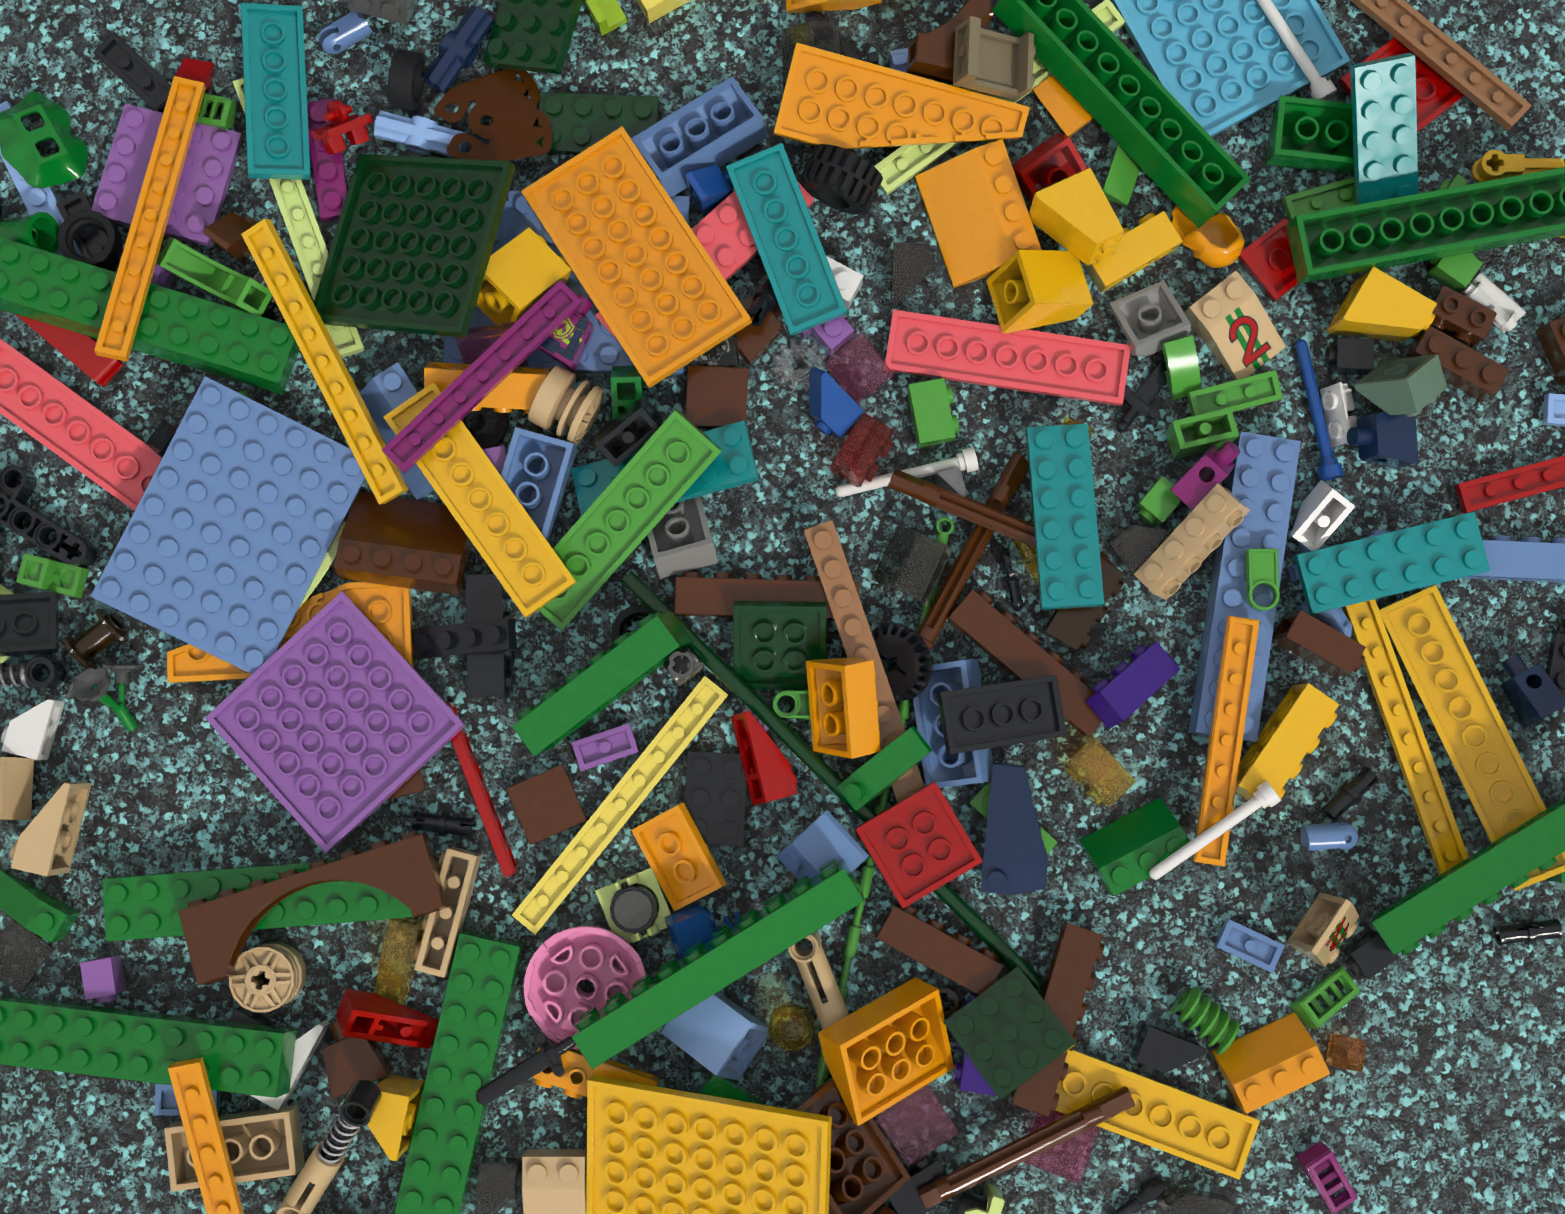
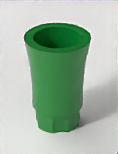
(36, 230)

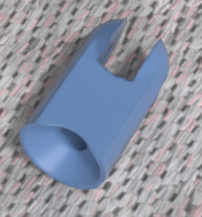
(344, 33)
(1328, 836)

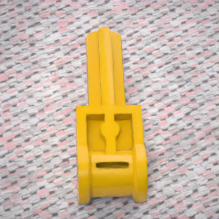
(1510, 165)

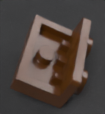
(1461, 317)

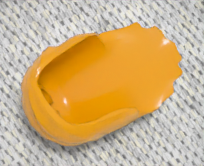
(1214, 243)

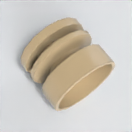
(560, 402)
(281, 965)

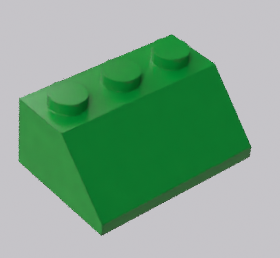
(1311, 135)
(1133, 845)

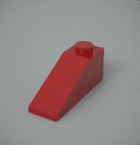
(764, 765)
(384, 1020)

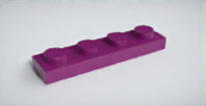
(327, 168)

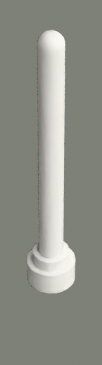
(1320, 87)
(965, 461)
(1263, 797)

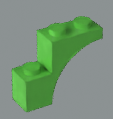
(1455, 270)
(214, 277)

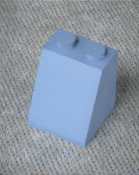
(718, 1035)

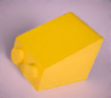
(1078, 217)
(520, 277)
(1038, 289)
(1382, 309)

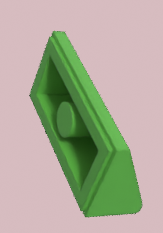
(1120, 177)

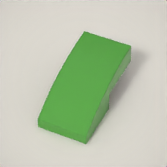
(1182, 366)
(52, 575)

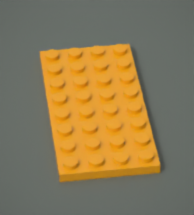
(636, 257)

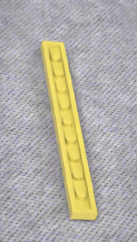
(619, 805)

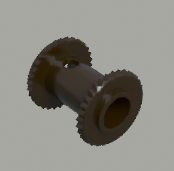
(96, 639)

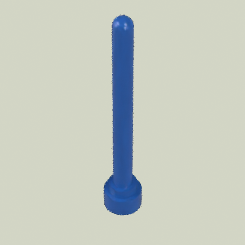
(1329, 465)

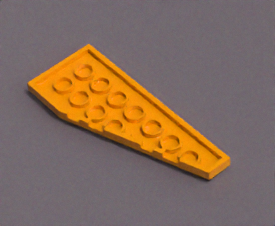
(874, 106)
(384, 605)

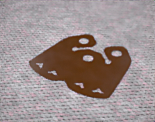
(513, 117)

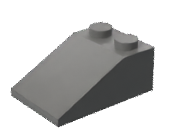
(682, 539)

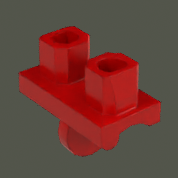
(342, 123)

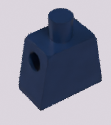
(1385, 439)
(1530, 691)

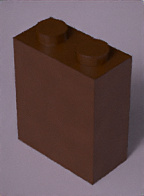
(1319, 644)

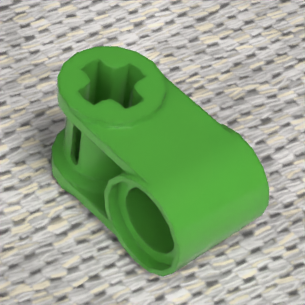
(801, 705)

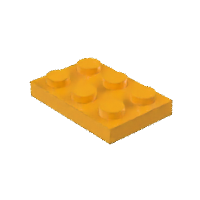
(679, 856)

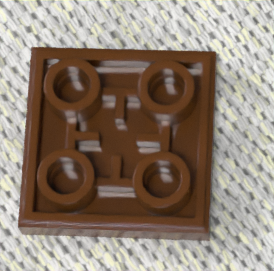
(716, 395)
(546, 804)

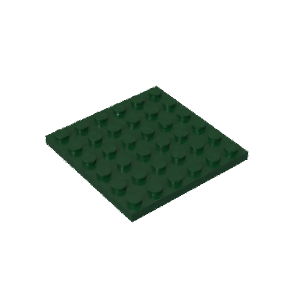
(413, 243)

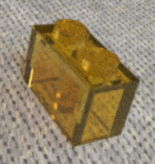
(1098, 772)

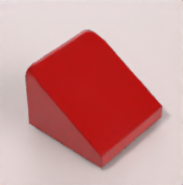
(197, 71)

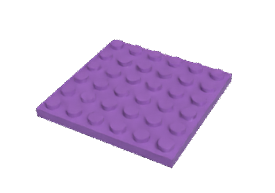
(335, 722)

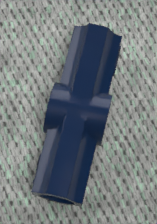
(458, 49)

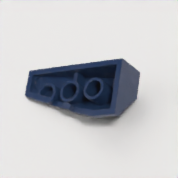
(1013, 840)

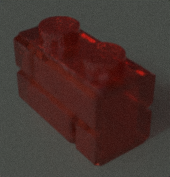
(861, 451)

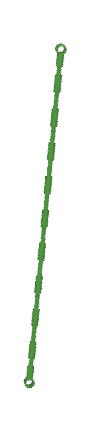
(868, 870)

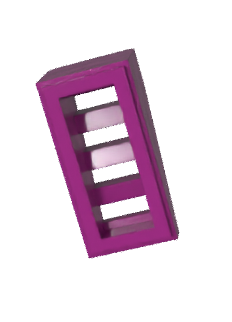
(1315, 1161)

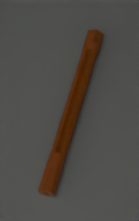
(967, 508)
(971, 552)
(1026, 1147)

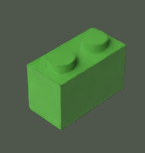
(932, 412)
(1200, 432)

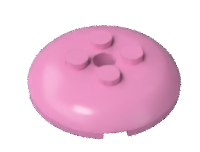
(566, 959)

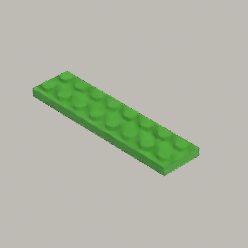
(629, 511)

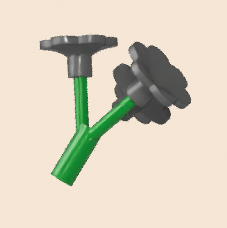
(94, 683)

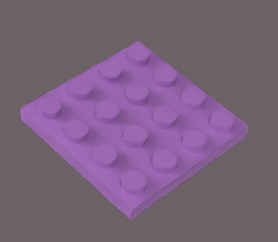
(202, 181)

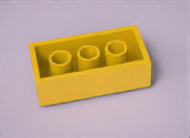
(1286, 740)

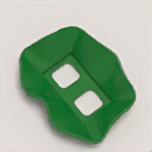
(20, 149)

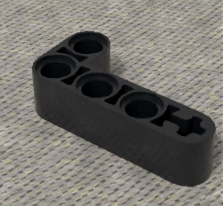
(41, 525)

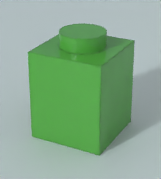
(1157, 502)

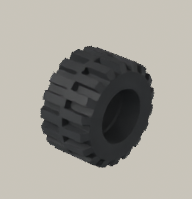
(841, 179)

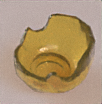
(791, 1027)

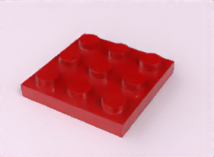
(1432, 91)
(918, 844)

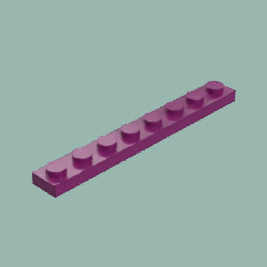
(482, 377)

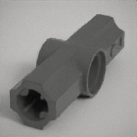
(683, 666)

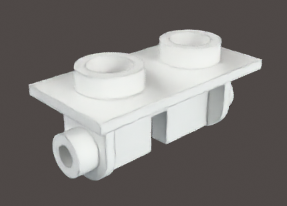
(1489, 295)
(1336, 403)

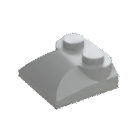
(1150, 318)

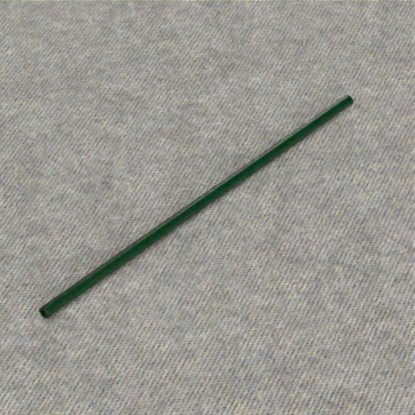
(822, 770)

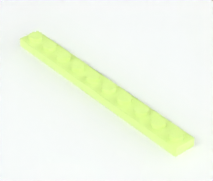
(912, 159)
(307, 243)

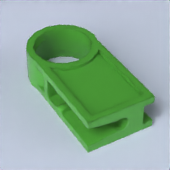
(1262, 568)

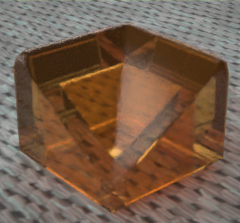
(1346, 1052)

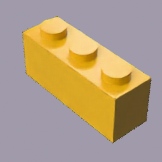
(1136, 250)

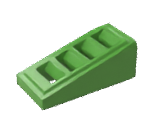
(227, 115)
(1315, 1020)

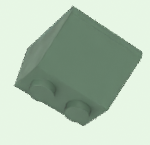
(1404, 384)

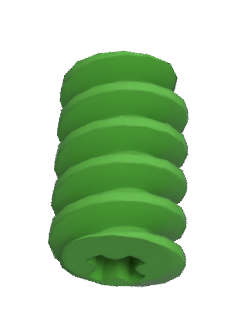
(1207, 1018)

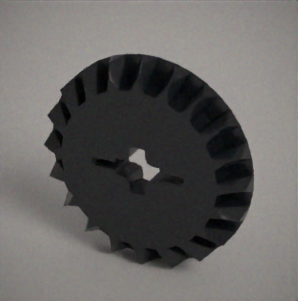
(912, 655)

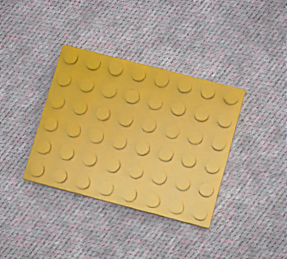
(701, 1154)

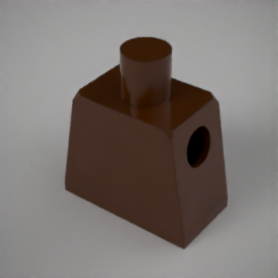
(756, 340)
(352, 1060)

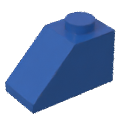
(708, 187)
(830, 404)
(689, 928)

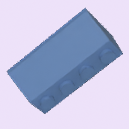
(701, 135)
(382, 396)
(538, 475)
(938, 766)

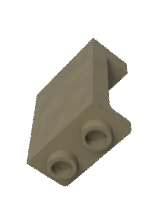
(993, 60)

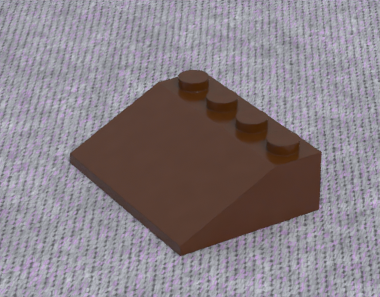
(403, 545)
(861, 1160)

